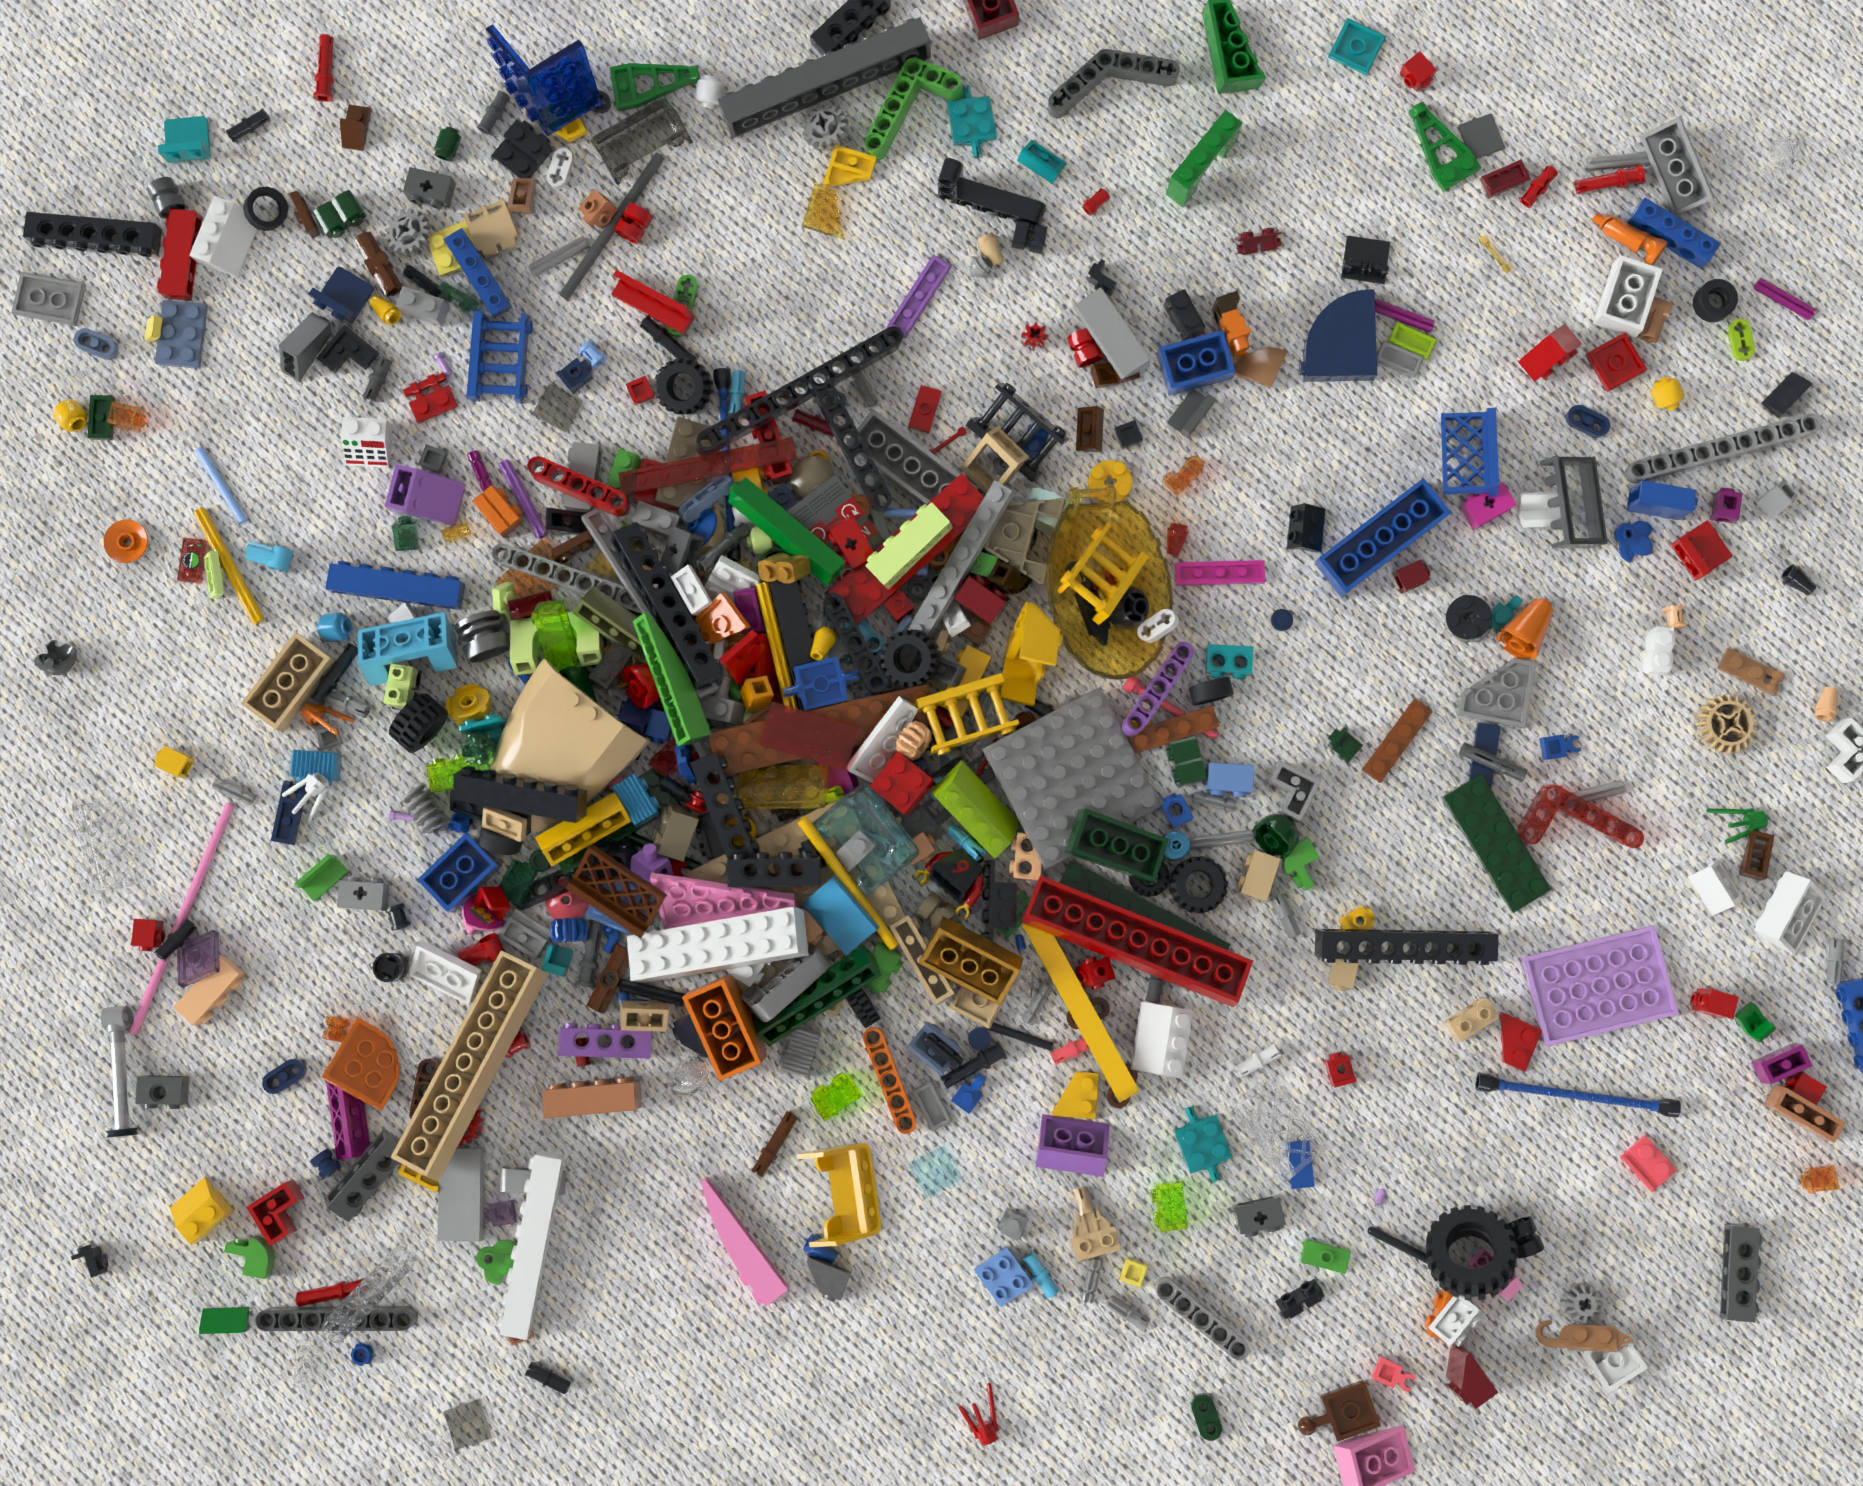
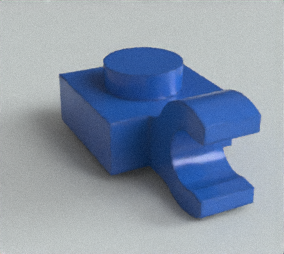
(968, 1095)

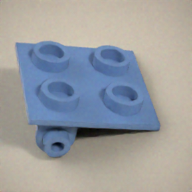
(1004, 1276)

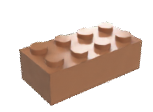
(591, 1099)

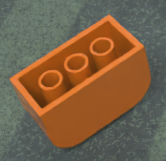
(725, 1026)

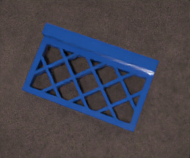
(1489, 455)

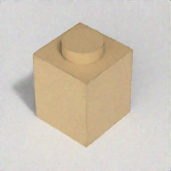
(1342, 975)

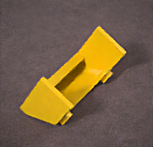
(1029, 646)
(852, 1193)

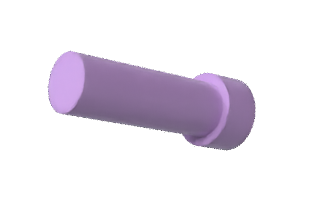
(439, 357)
(403, 816)

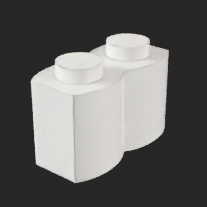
(1659, 656)

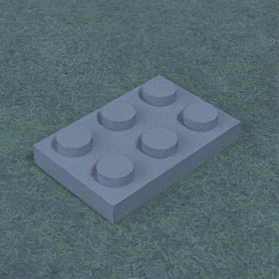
(181, 334)

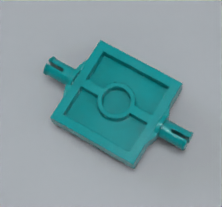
(971, 121)
(1202, 1143)

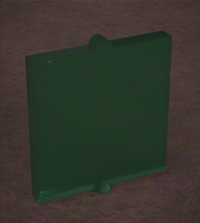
(517, 881)

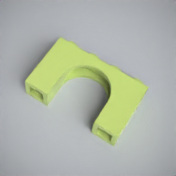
(525, 644)

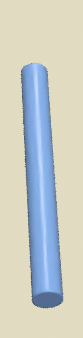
(227, 495)

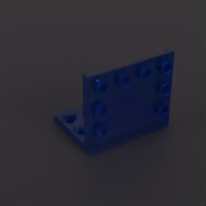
(551, 91)

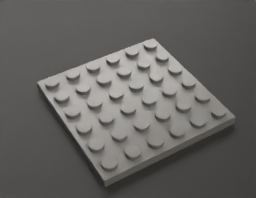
(1066, 765)

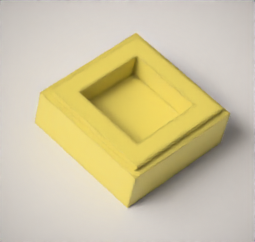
(153, 328)
(1133, 1272)

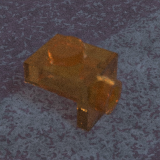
(1820, 1179)

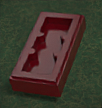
(1505, 178)

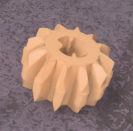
(914, 740)

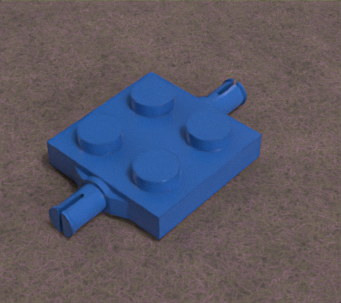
(820, 683)

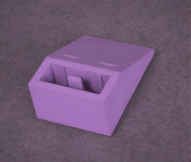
(424, 495)

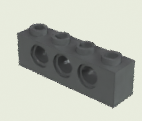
(354, 1181)
(1733, 1261)

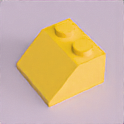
(199, 1211)

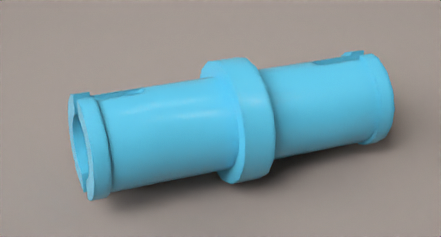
(1040, 1274)

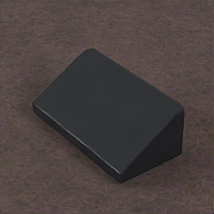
(1786, 394)

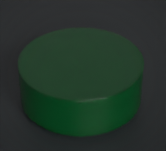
(538, 861)

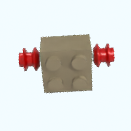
(677, 830)

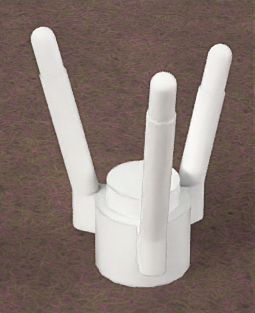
(315, 785)

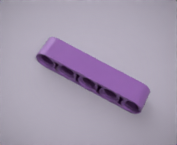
(1152, 697)

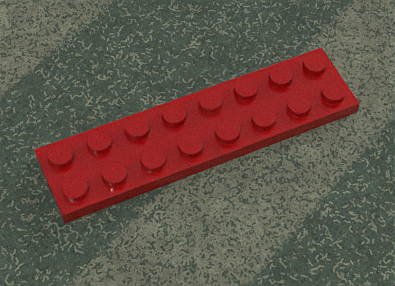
(865, 593)

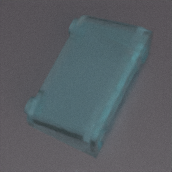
(866, 811)

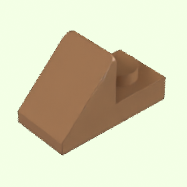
(522, 196)

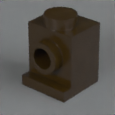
(1006, 577)

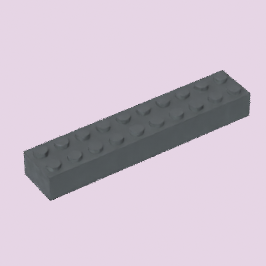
(824, 77)

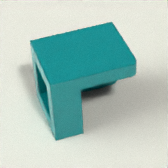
(557, 960)

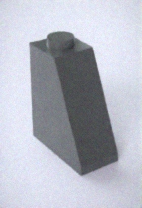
(303, 345)

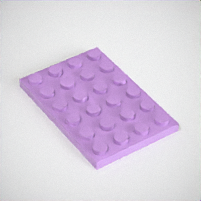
(1599, 985)

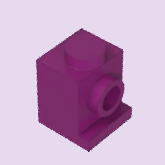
(1733, 503)

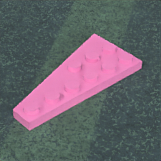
(703, 901)

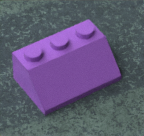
(1073, 1145)

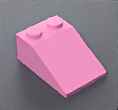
(1374, 1458)

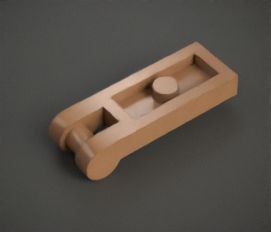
(1750, 671)

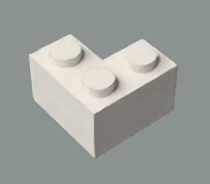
(1848, 738)

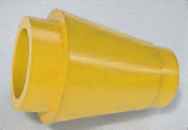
(385, 310)
(822, 643)

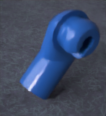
(613, 936)

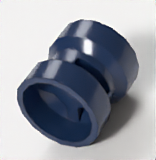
(325, 1163)

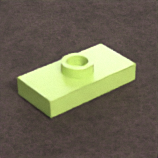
(214, 574)

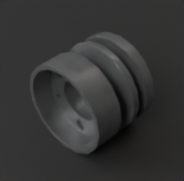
(483, 636)

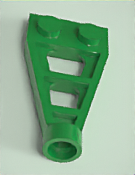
(625, 89)
(1455, 170)

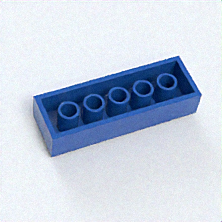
(1382, 537)

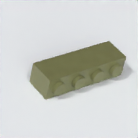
(610, 620)

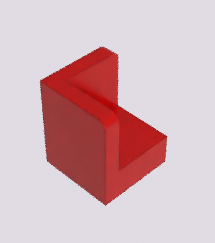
(493, 899)

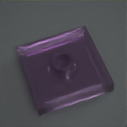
(198, 958)

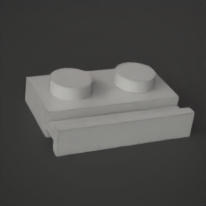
(525, 934)

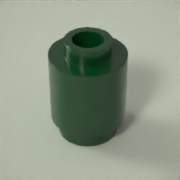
(447, 143)

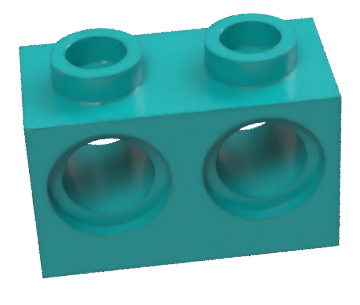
(1228, 654)

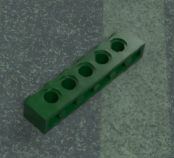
(829, 989)

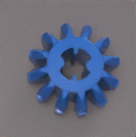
(569, 930)

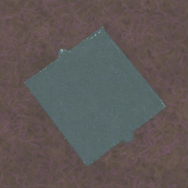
(935, 1171)

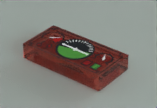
(192, 560)

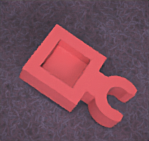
(1390, 1373)

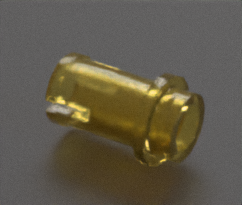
(455, 532)

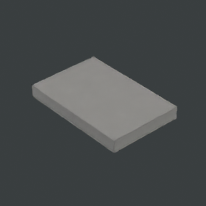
(48, 299)

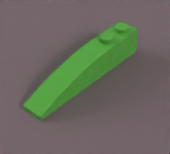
(672, 683)

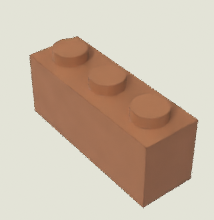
(1804, 1113)

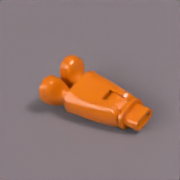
(1631, 236)

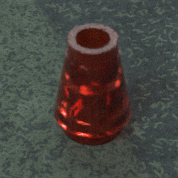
(1176, 538)

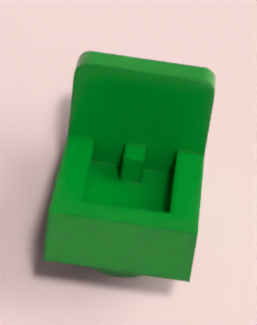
(1754, 1023)

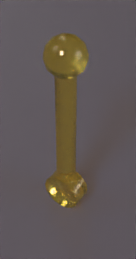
(1505, 267)

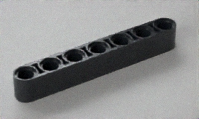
(849, 429)

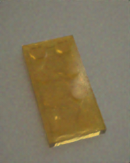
(784, 786)

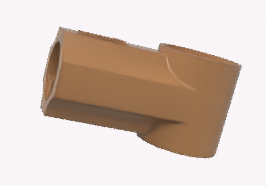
(1657, 315)

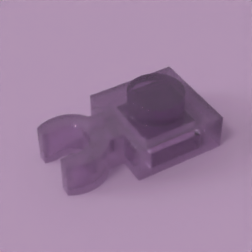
(500, 1213)

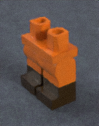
(1232, 323)

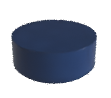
(979, 1038)

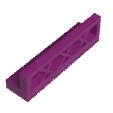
(354, 1123)

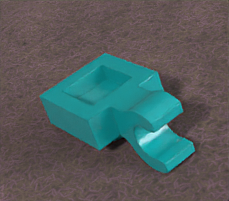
(1503, 614)

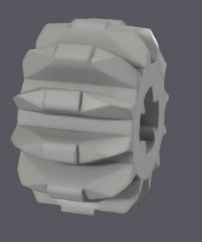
(1585, 1294)

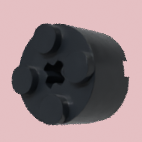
(1474, 630)

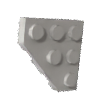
(1501, 695)

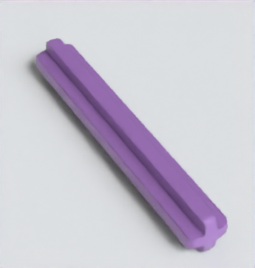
(523, 498)

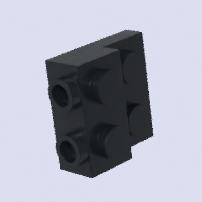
(522, 150)

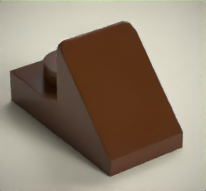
(355, 127)

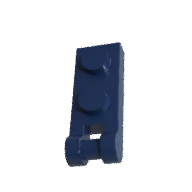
(287, 823)

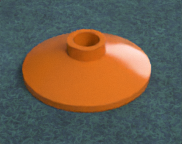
(117, 536)

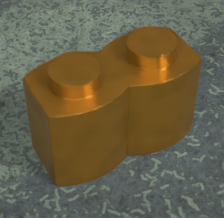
(784, 568)

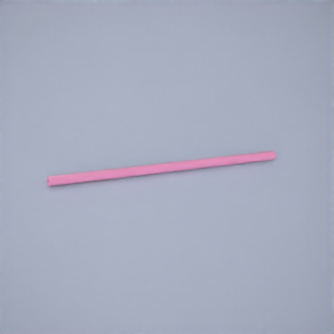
(183, 914)

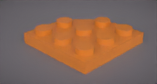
(365, 1065)

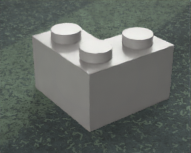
(1298, 787)

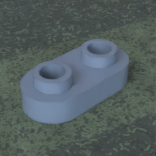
(97, 343)

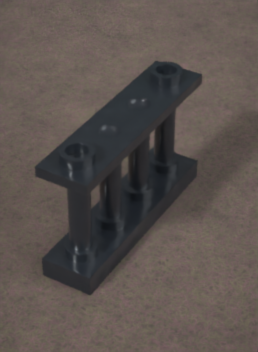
(981, 425)

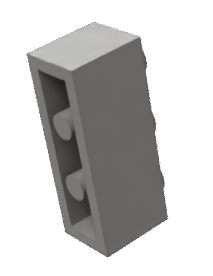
(585, 460)

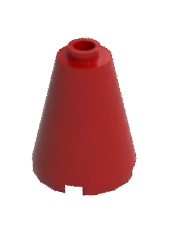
(641, 685)

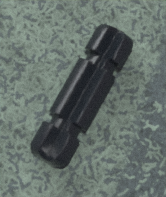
(421, 280)
(943, 1050)

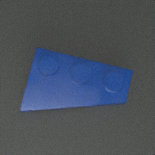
(683, 760)

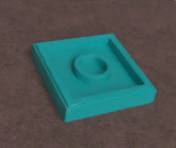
(1356, 46)

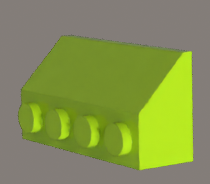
(976, 809)

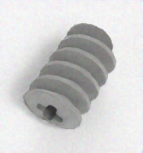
(423, 810)

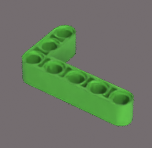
(904, 100)

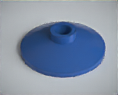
(704, 525)

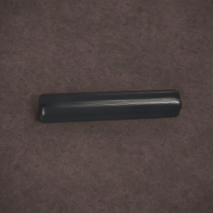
(651, 992)

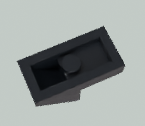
(564, 521)

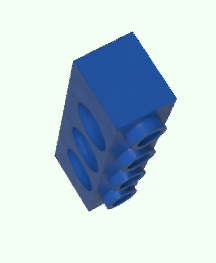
(1681, 236)
(477, 273)
(1852, 1016)

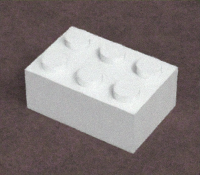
(1627, 296)

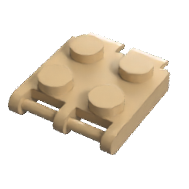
(492, 229)

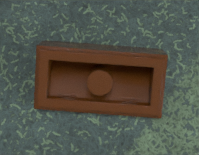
(1090, 429)

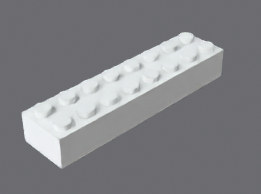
(718, 945)

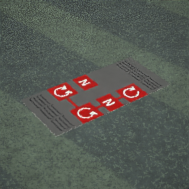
(828, 506)

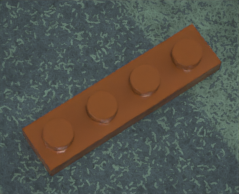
(1174, 729)
(1397, 740)

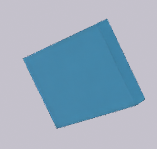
(840, 915)

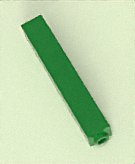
(785, 529)

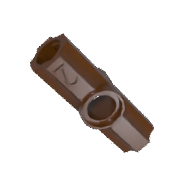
(378, 264)
(604, 992)

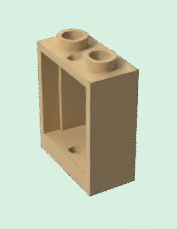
(1012, 455)

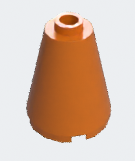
(1527, 630)

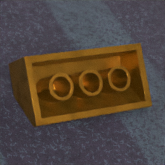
(971, 960)

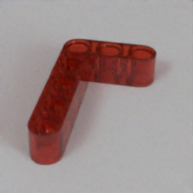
(1579, 813)

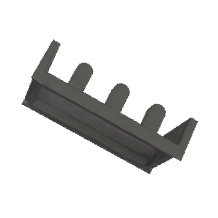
(1578, 502)

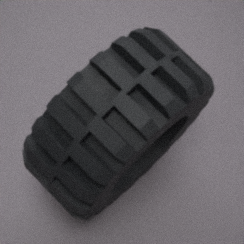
(1477, 1224)

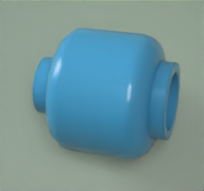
(334, 627)
(1176, 854)

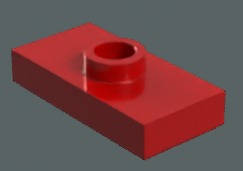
(925, 409)

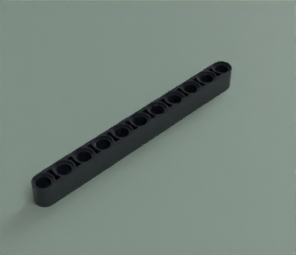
(793, 398)

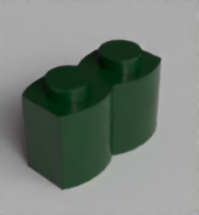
(339, 214)
(1186, 761)

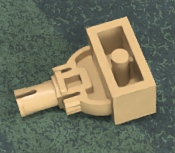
(1093, 1235)

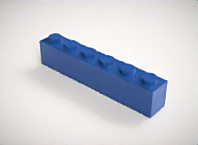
(395, 586)

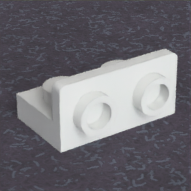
(1456, 1321)

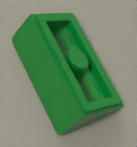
(224, 1320)

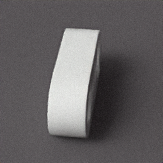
(555, 167)
(1158, 626)

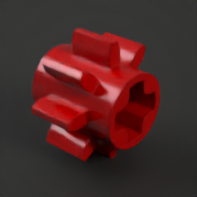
(1034, 342)

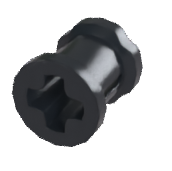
(397, 917)

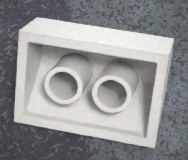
(224, 237)
(1790, 912)
(1161, 1040)

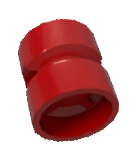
(633, 223)
(1085, 348)

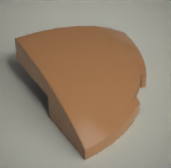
(1260, 365)

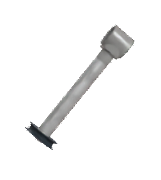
(117, 1021)

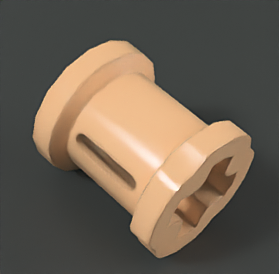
(1675, 617)

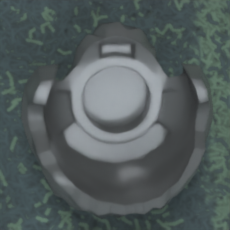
(50, 661)

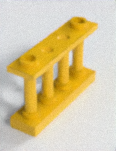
(1123, 578)
(970, 692)

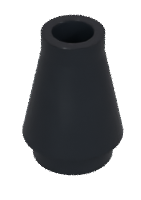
(1797, 579)

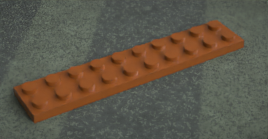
(742, 746)

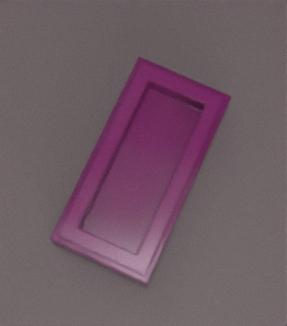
(748, 605)

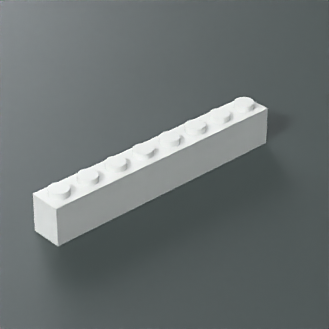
(532, 1244)

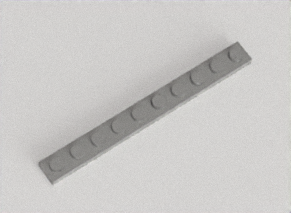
(601, 530)
(957, 567)

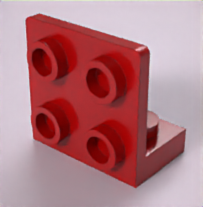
(1701, 550)

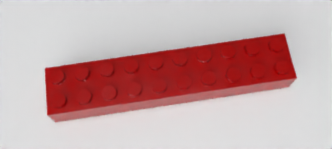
(1137, 941)

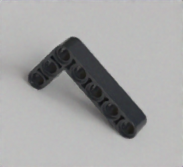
(985, 197)

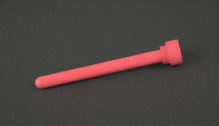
(1133, 685)

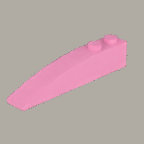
(743, 1250)

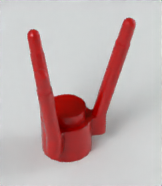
(985, 1431)

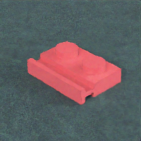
(1648, 1163)

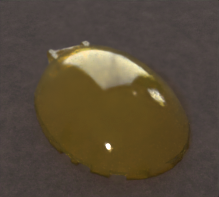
(1131, 530)

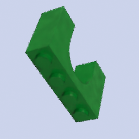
(1215, 142)

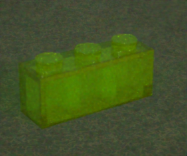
(555, 634)

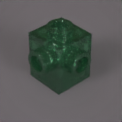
(478, 748)

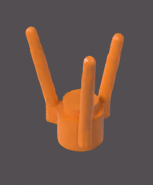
(315, 715)

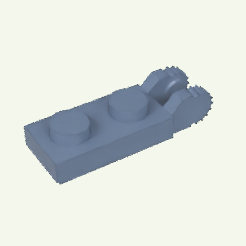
(706, 498)

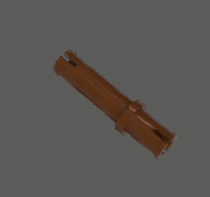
(769, 1152)

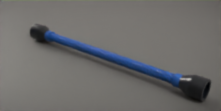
(722, 381)
(1666, 1107)

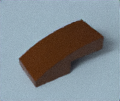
(1105, 375)

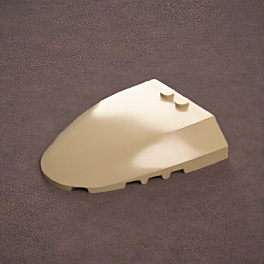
(563, 739)

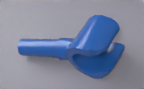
(625, 996)

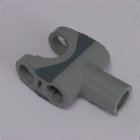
(945, 763)

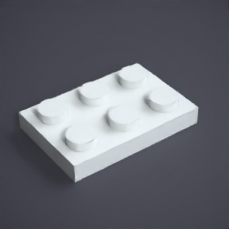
(445, 972)

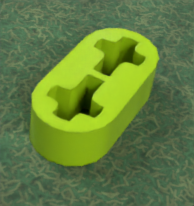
(1746, 339)

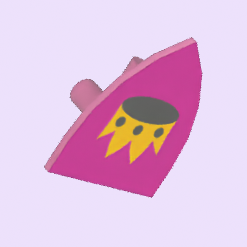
(479, 918)

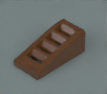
(1763, 866)

